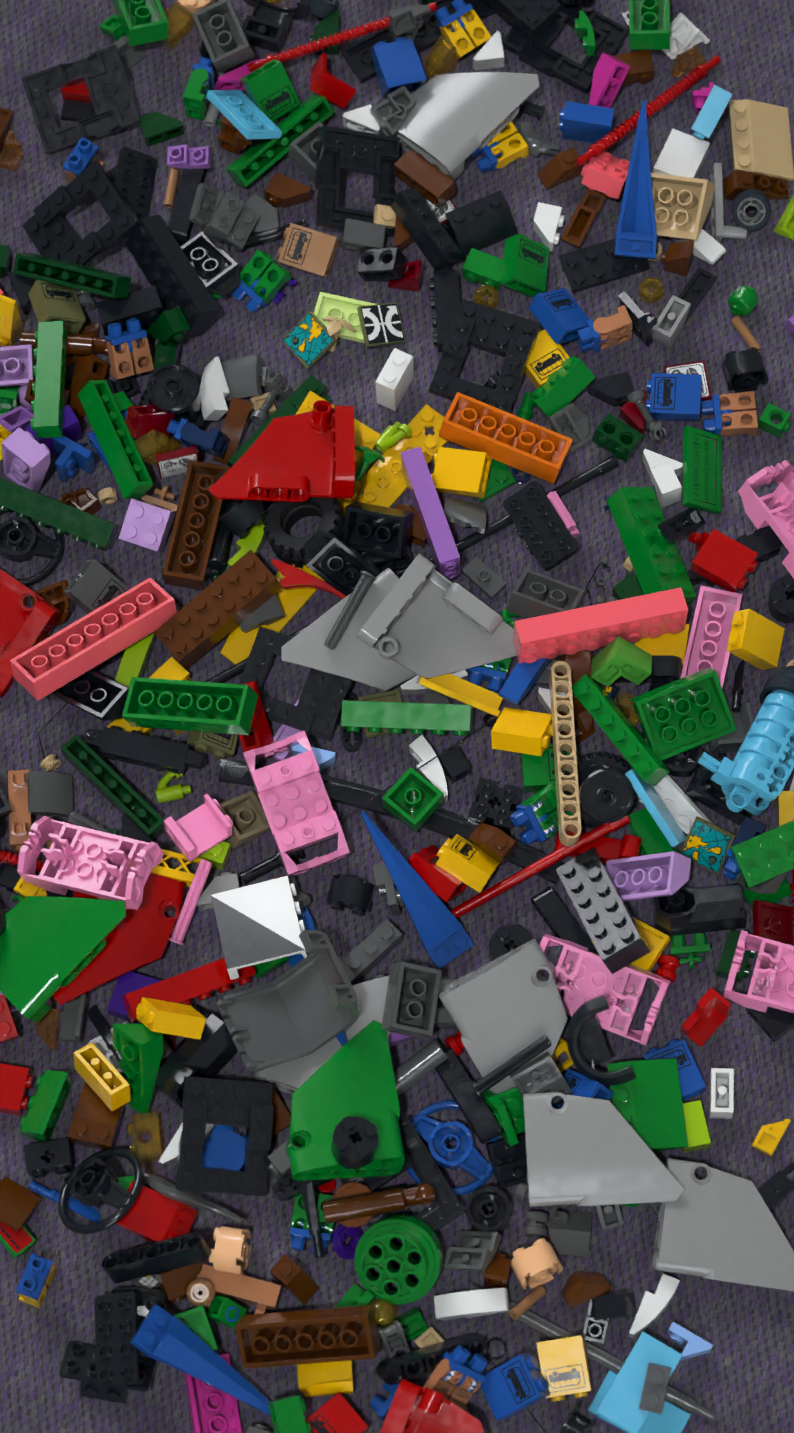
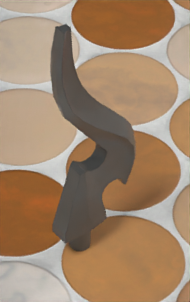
(170, 1191)

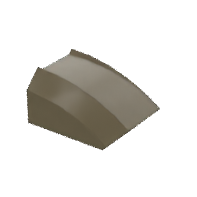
(247, 818)

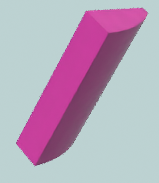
(211, 1408)

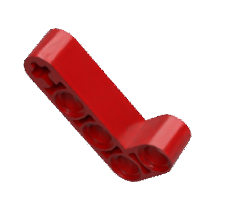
(608, 847)

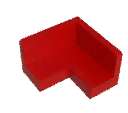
(326, 85)
(707, 1017)

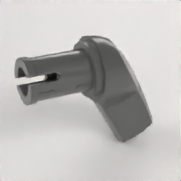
(534, 142)

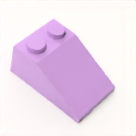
(25, 459)

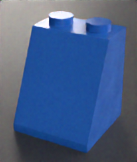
(397, 65)

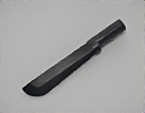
(103, 1029)
(312, 1217)

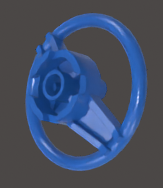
(462, 1156)

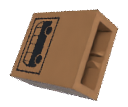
(308, 250)

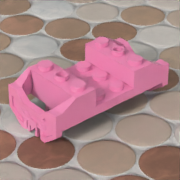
(774, 508)
(296, 803)
(88, 862)
(584, 976)
(772, 977)

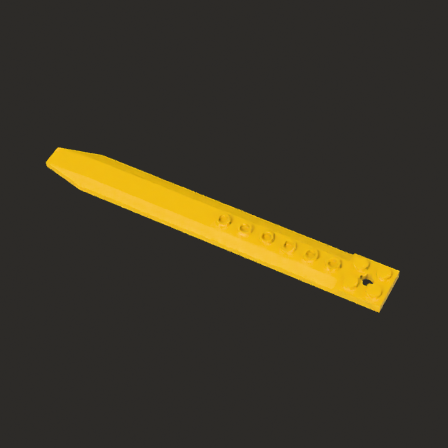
(381, 487)

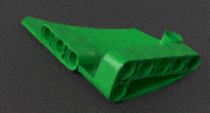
(49, 945)
(353, 1084)

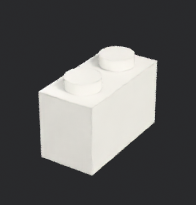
(721, 1093)

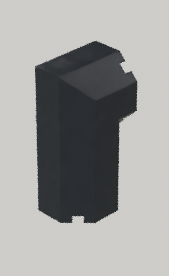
(699, 910)
(195, 1058)

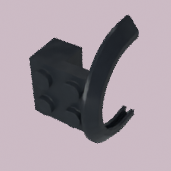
(271, 23)
(589, 1046)

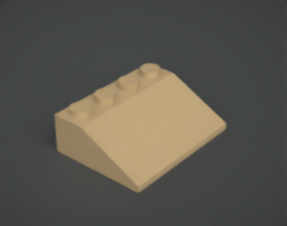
(760, 138)
(680, 205)

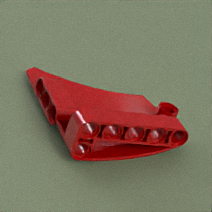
(297, 459)
(135, 940)

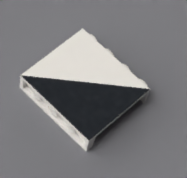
(258, 923)

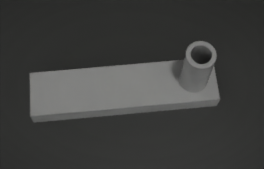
(718, 229)

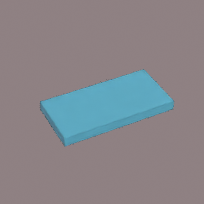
(243, 114)
(657, 809)
(625, 1393)
(671, 1421)

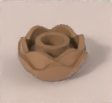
(207, 1289)

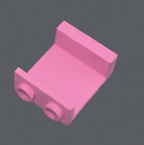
(199, 829)

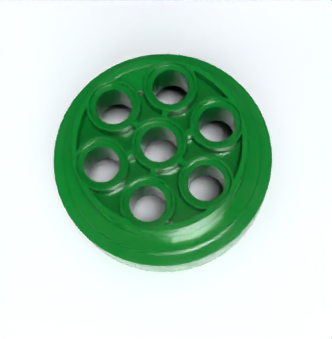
(416, 1238)

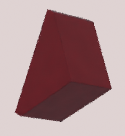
(411, 277)
(631, 415)

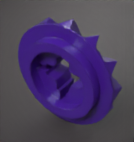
(346, 1252)

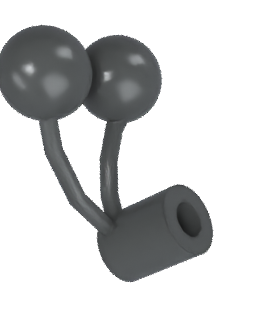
(601, 599)

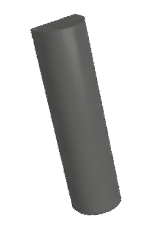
(418, 1066)

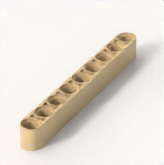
(561, 761)

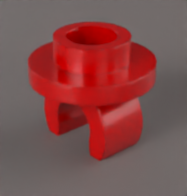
(698, 539)

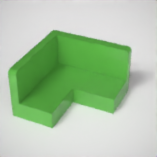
(621, 659)

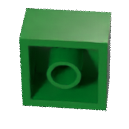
(413, 799)

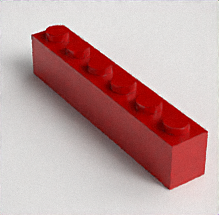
(189, 986)

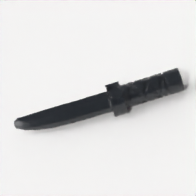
(738, 690)

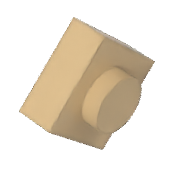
(384, 216)
(258, 402)
(428, 1338)

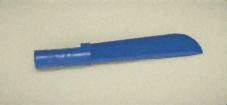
(72, 1204)

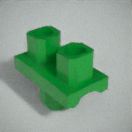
(699, 946)

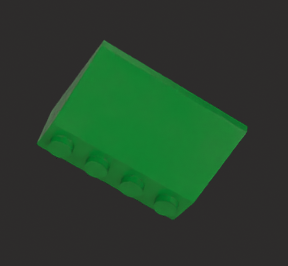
(684, 713)
(652, 1103)

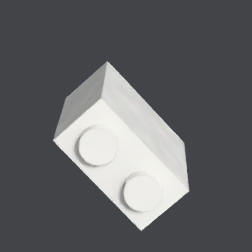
(682, 155)
(394, 379)

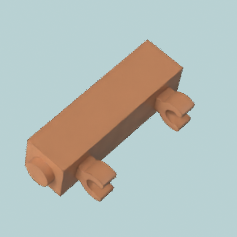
(19, 819)
(243, 1288)

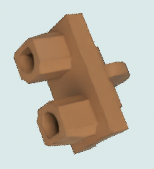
(164, 495)

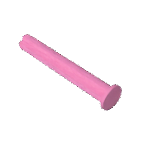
(191, 902)

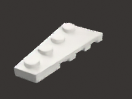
(678, 803)

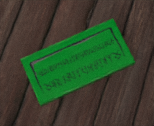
(702, 470)

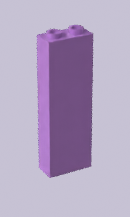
(430, 512)

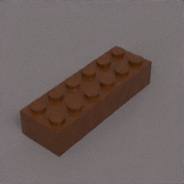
(195, 528)
(218, 609)
(308, 1336)

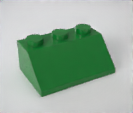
(46, 1105)

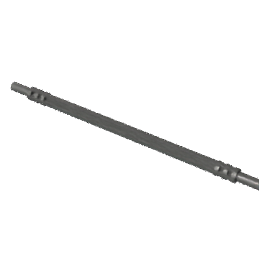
(604, 1358)

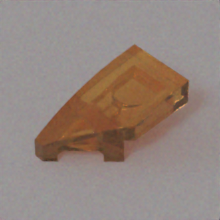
(687, 62)
(11, 153)
(48, 1028)

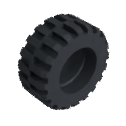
(284, 514)

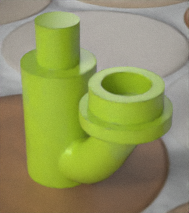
(392, 435)
(173, 792)

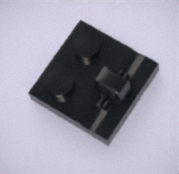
(640, 321)

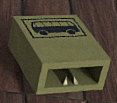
(57, 303)
(218, 744)

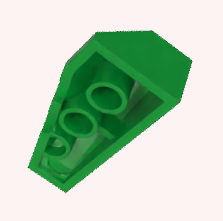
(141, 1058)

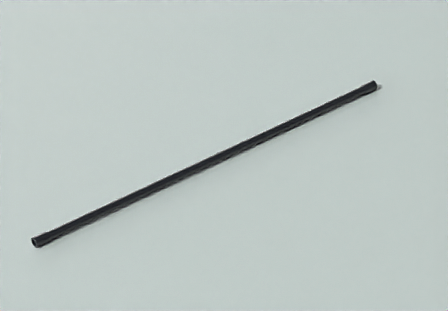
(600, 469)

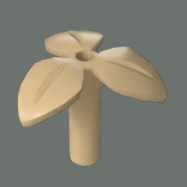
(334, 327)

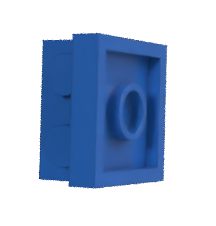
(70, 457)

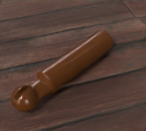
(76, 343)
(377, 1203)

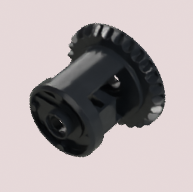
(177, 391)
(600, 773)

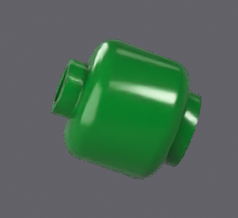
(743, 300)

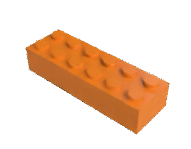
(505, 437)

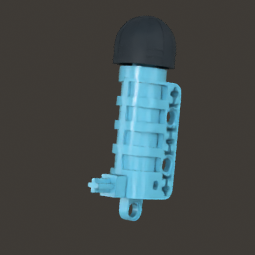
(762, 750)

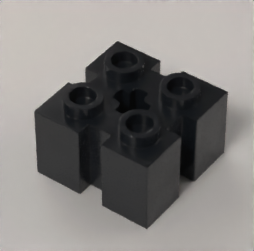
(488, 795)

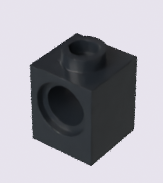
(454, 764)

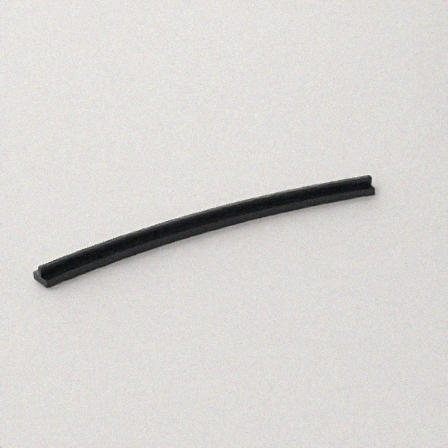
(356, 795)

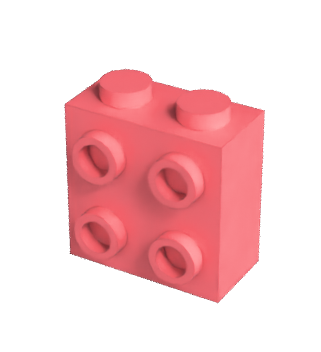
(606, 174)

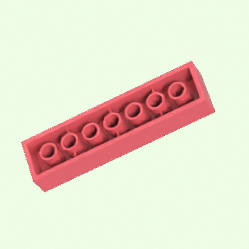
(599, 625)
(93, 639)

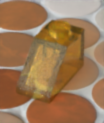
(179, 24)
(441, 58)

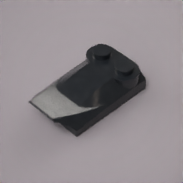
(212, 265)
(337, 561)

